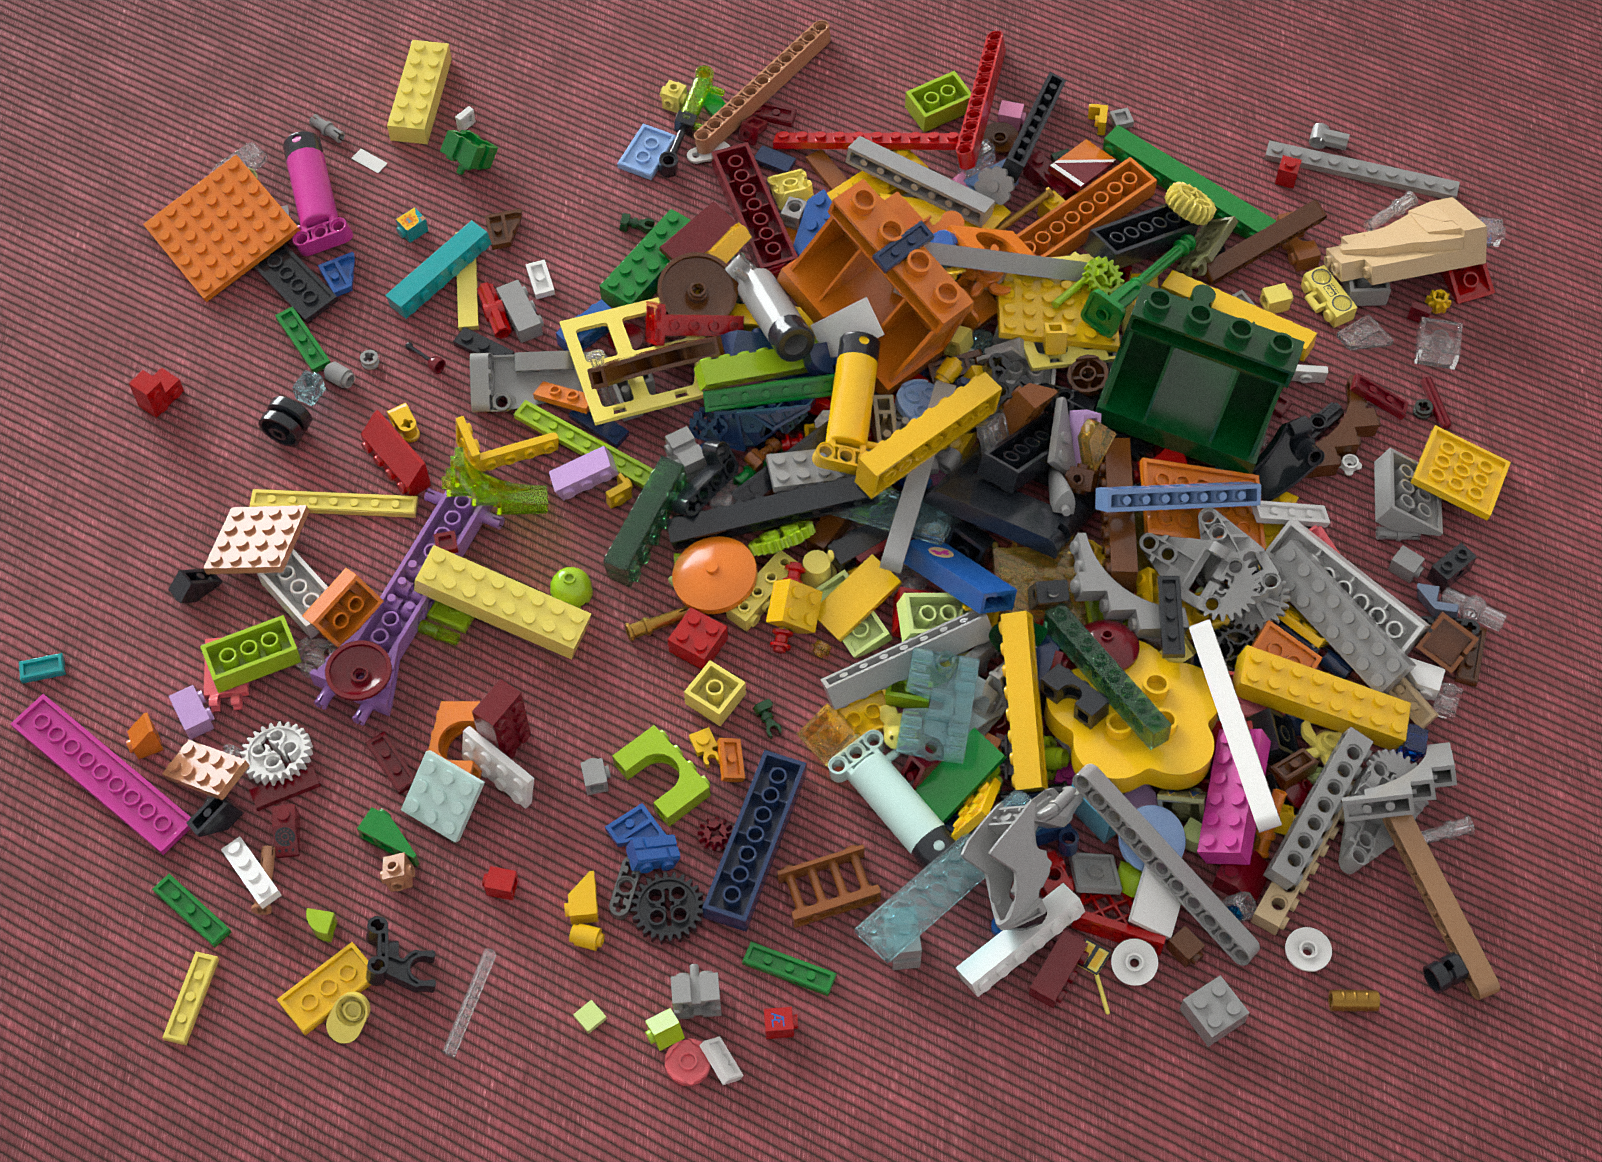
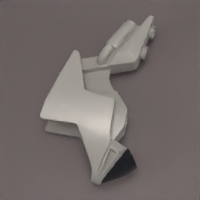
(1007, 849)

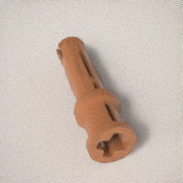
(267, 864)

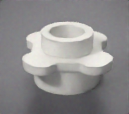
(1351, 460)

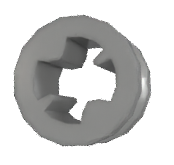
(365, 363)

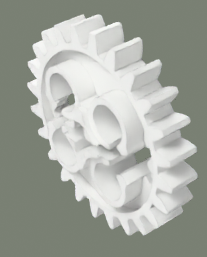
(285, 741)

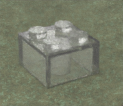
(1438, 343)

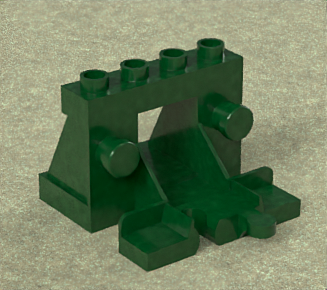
(1197, 378)

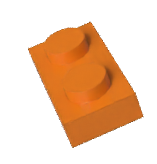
(730, 760)

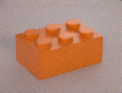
(343, 608)

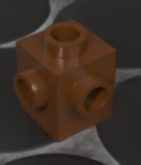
(1082, 478)

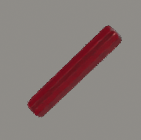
(1438, 407)

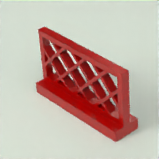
(1114, 930)

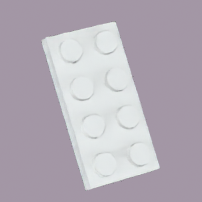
(498, 767)

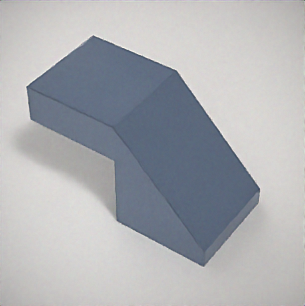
(1429, 597)

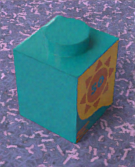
(411, 225)

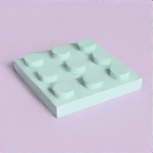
(442, 796)

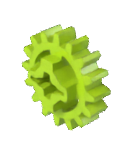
(1104, 276)

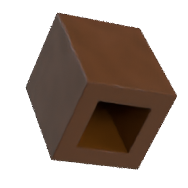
(1186, 947)

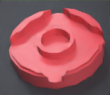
(687, 1062)

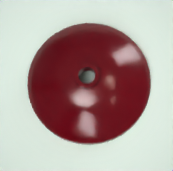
(1121, 641)
(358, 660)

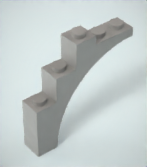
(1115, 602)

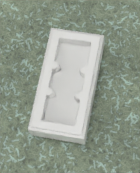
(1310, 373)
(721, 1060)

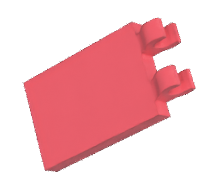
(214, 697)

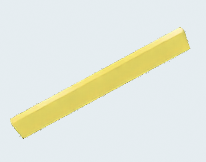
(339, 502)

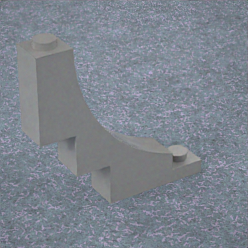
(1399, 795)

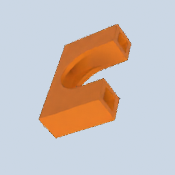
(984, 238)
(450, 722)

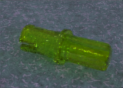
(438, 632)

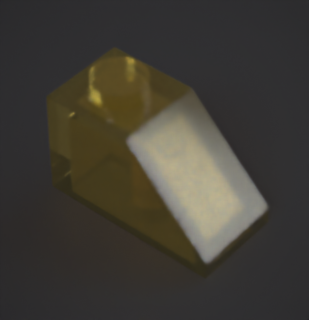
(1094, 442)

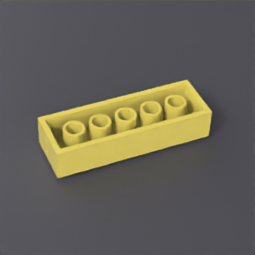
(419, 92)

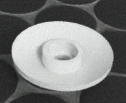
(1312, 940)
(1137, 950)

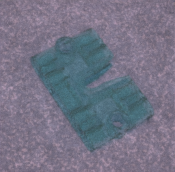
(946, 727)

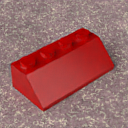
(395, 455)

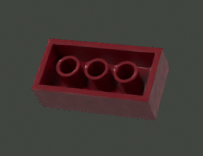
(502, 718)

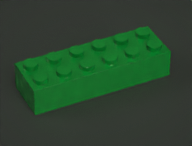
(640, 271)

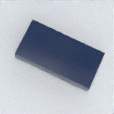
(774, 160)

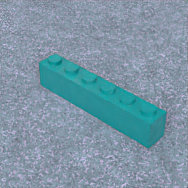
(438, 269)

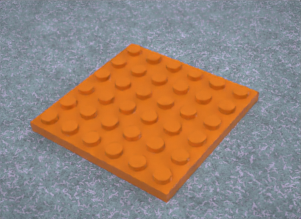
(221, 228)

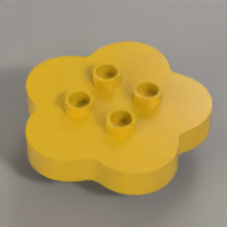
(1111, 745)

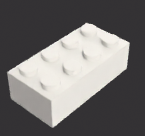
(295, 590)

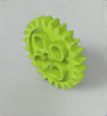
(784, 537)

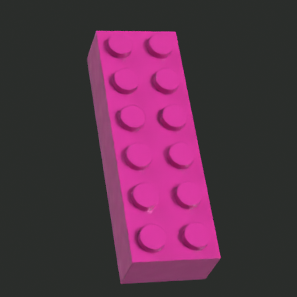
(1228, 820)

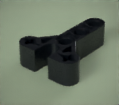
(998, 373)

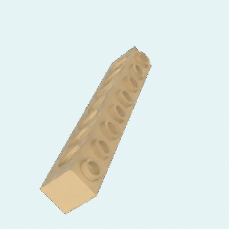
(1272, 919)

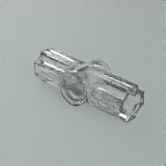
(1475, 609)

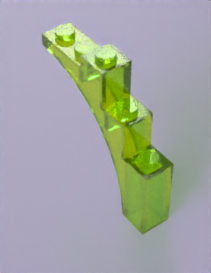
(508, 497)

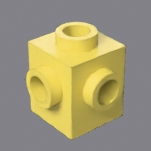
(673, 96)

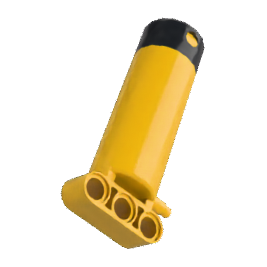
(850, 403)

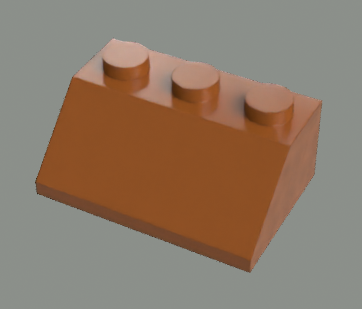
(1026, 405)

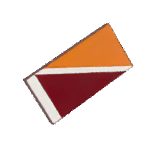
(1081, 165)

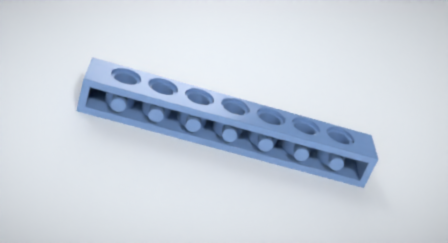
(1177, 496)

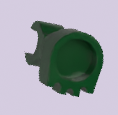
(641, 224)
(763, 709)

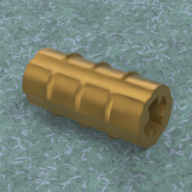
(1354, 1000)

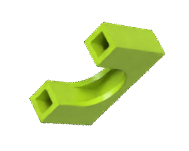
(653, 748)

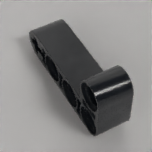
(720, 470)

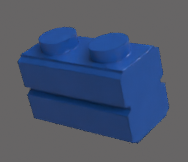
(653, 853)

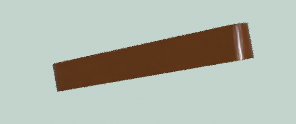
(1264, 241)

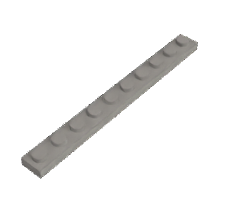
(1364, 171)

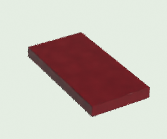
(699, 233)

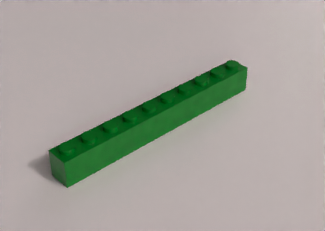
(1167, 170)

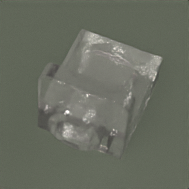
(1447, 700)

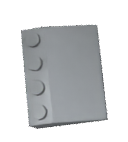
(1399, 502)

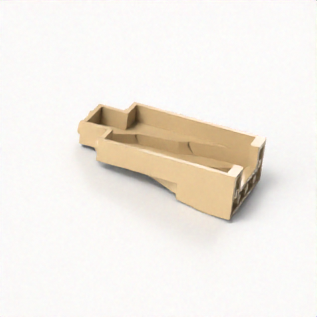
(1424, 242)

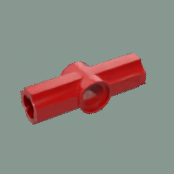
(494, 310)

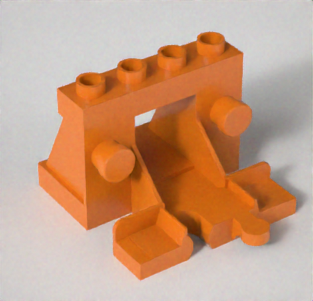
(840, 271)

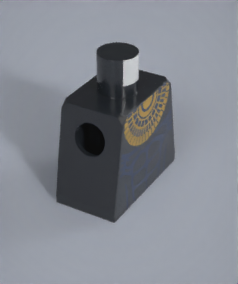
(1048, 594)

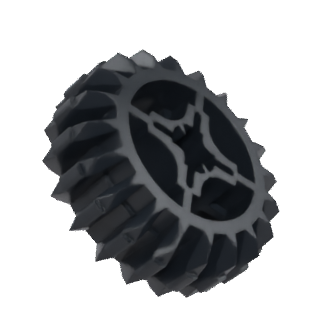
(1229, 645)

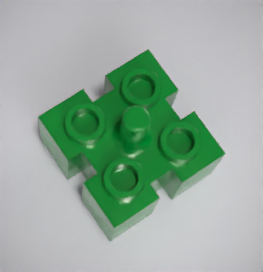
(468, 150)

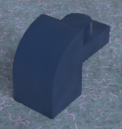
(819, 361)

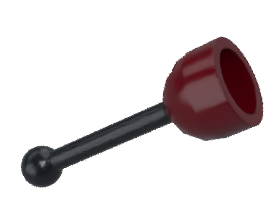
(435, 363)

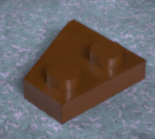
(503, 227)

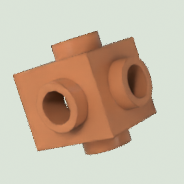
(397, 872)

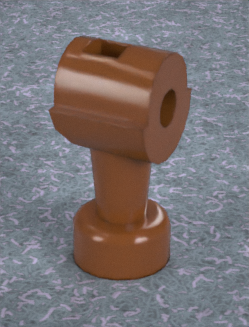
(756, 457)

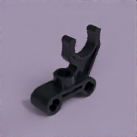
(388, 964)

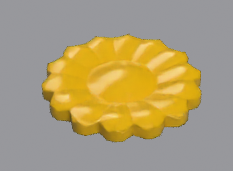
(954, 271)

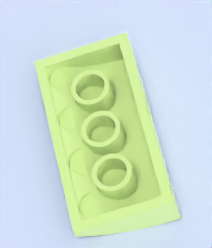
(868, 634)

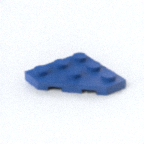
(813, 219)

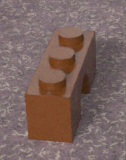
(1301, 254)

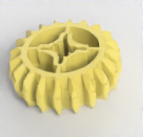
(1190, 203)

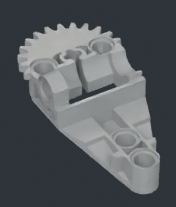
(1187, 563)
(1270, 599)
(1369, 838)

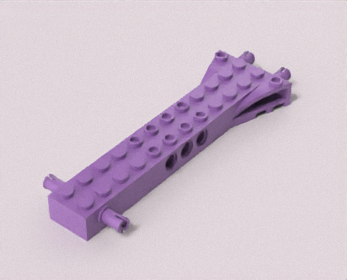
(403, 609)

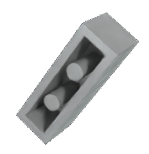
(520, 311)

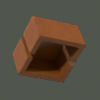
(1446, 642)

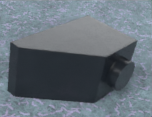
(193, 585)
(215, 816)

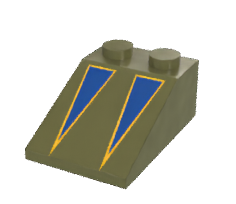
(1184, 803)

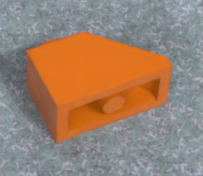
(144, 738)

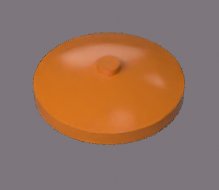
(715, 575)

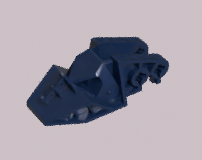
(749, 425)

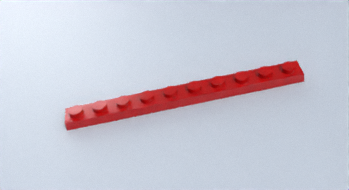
(843, 140)

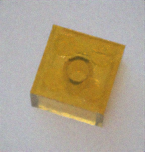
(828, 733)

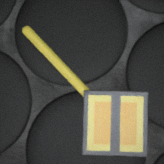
(1097, 958)

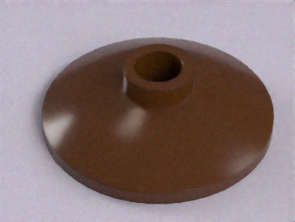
(1001, 135)

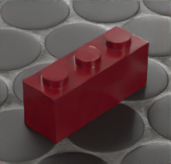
(1059, 969)

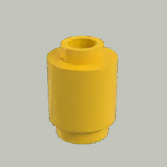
(949, 370)
(586, 936)

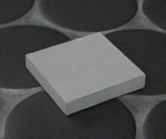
(1095, 873)

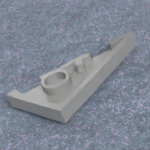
(1061, 446)

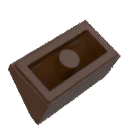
(1294, 768)

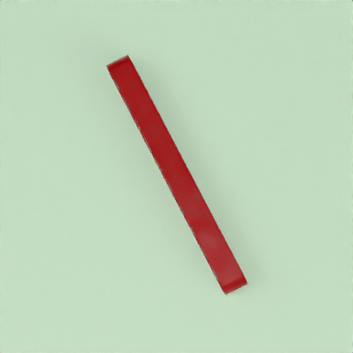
(981, 100)

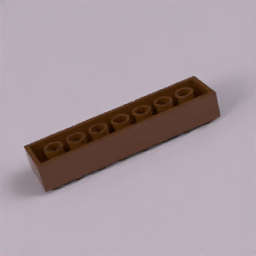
(1118, 527)

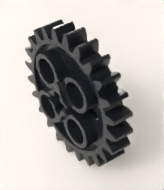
(646, 909)

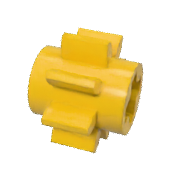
(1438, 301)

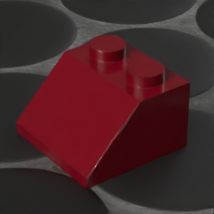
(1242, 878)

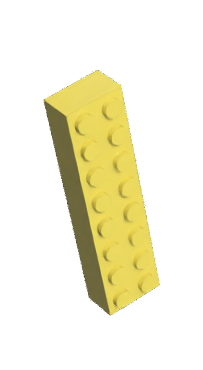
(502, 602)

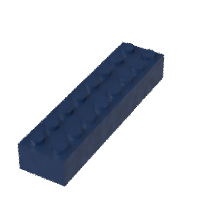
(754, 841)

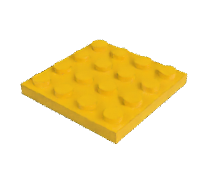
(1460, 472)

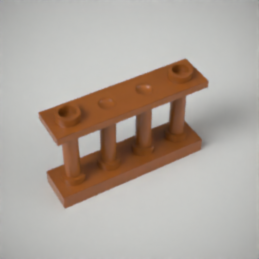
(824, 907)

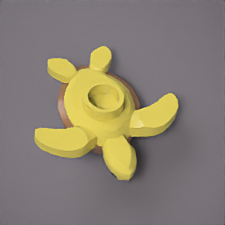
(1320, 743)

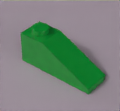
(382, 832)

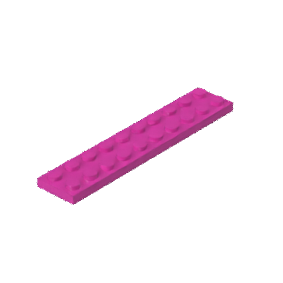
(102, 774)

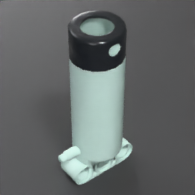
(892, 797)

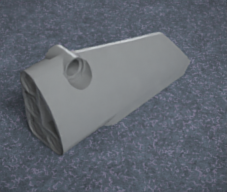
(518, 377)

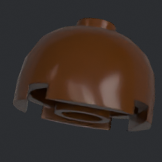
(1088, 375)

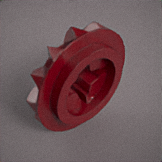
(717, 843)

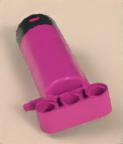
(313, 196)

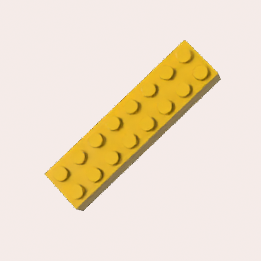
(927, 434)
(1320, 697)

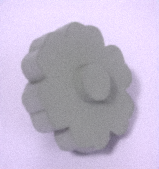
(995, 184)

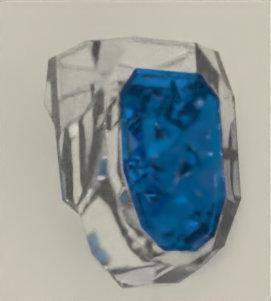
(1241, 905)

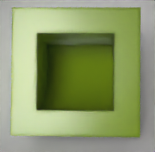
(1129, 878)
(322, 923)

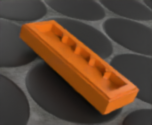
(561, 397)

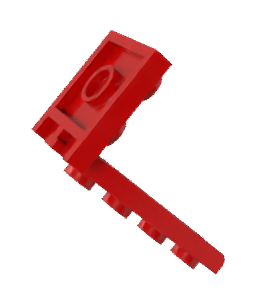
(662, 324)

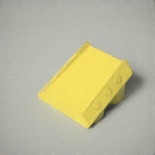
(790, 184)

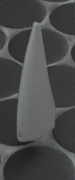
(1060, 493)

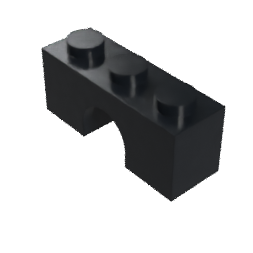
(1062, 684)

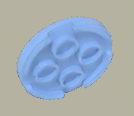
(914, 398)
(1165, 824)

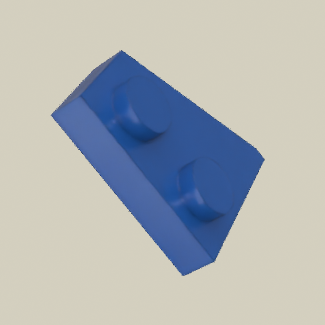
(339, 273)
(633, 824)

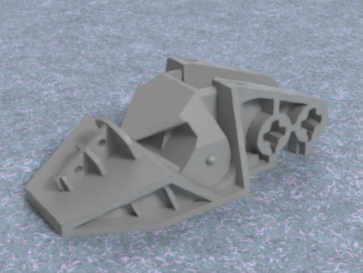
(989, 694)

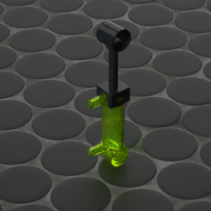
(687, 117)

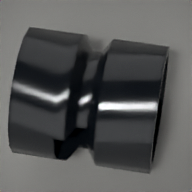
(1445, 972)

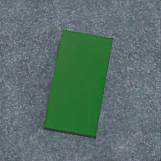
(954, 783)

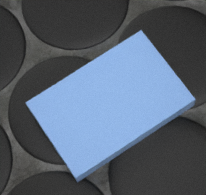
(644, 151)

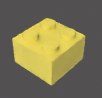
(715, 693)

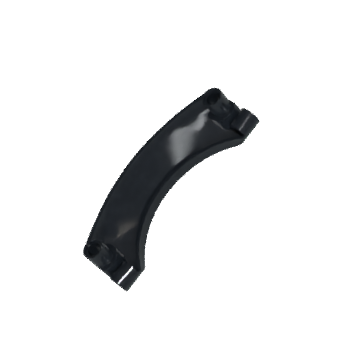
(1287, 458)

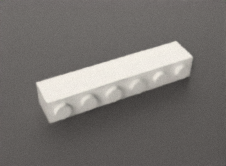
(1014, 947)

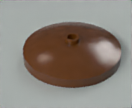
(697, 286)

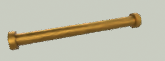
(1026, 209)

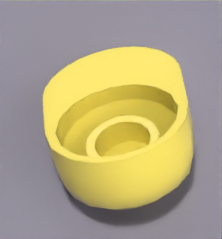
(348, 1017)

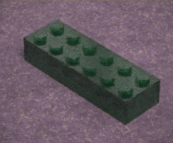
(645, 522)

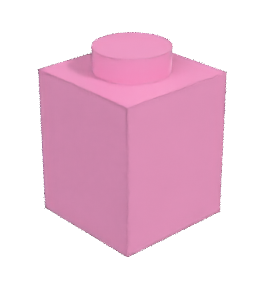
(1012, 114)

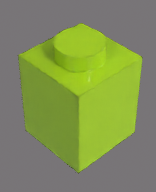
(664, 1029)

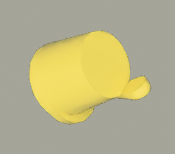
(818, 568)

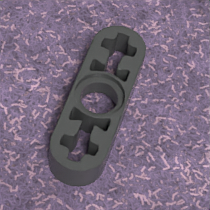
(628, 896)

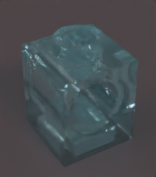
(304, 392)

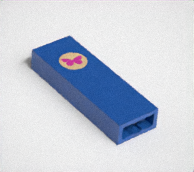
(960, 577)

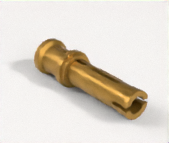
(647, 626)

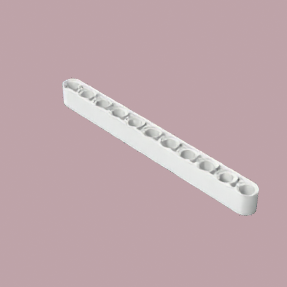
(1235, 726)

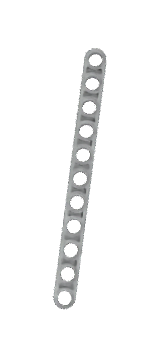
(1006, 262)
(911, 499)
(1166, 864)

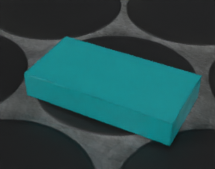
(42, 668)

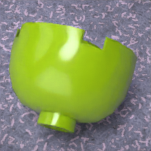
(571, 586)

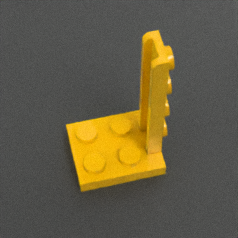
(504, 455)

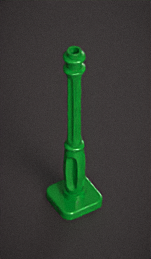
(1107, 312)

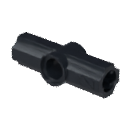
(1325, 419)

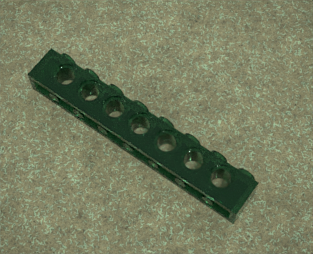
(1107, 676)

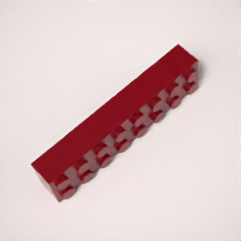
(753, 206)

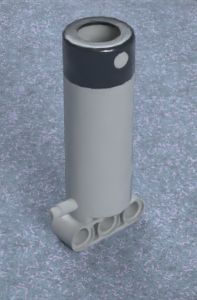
(772, 310)

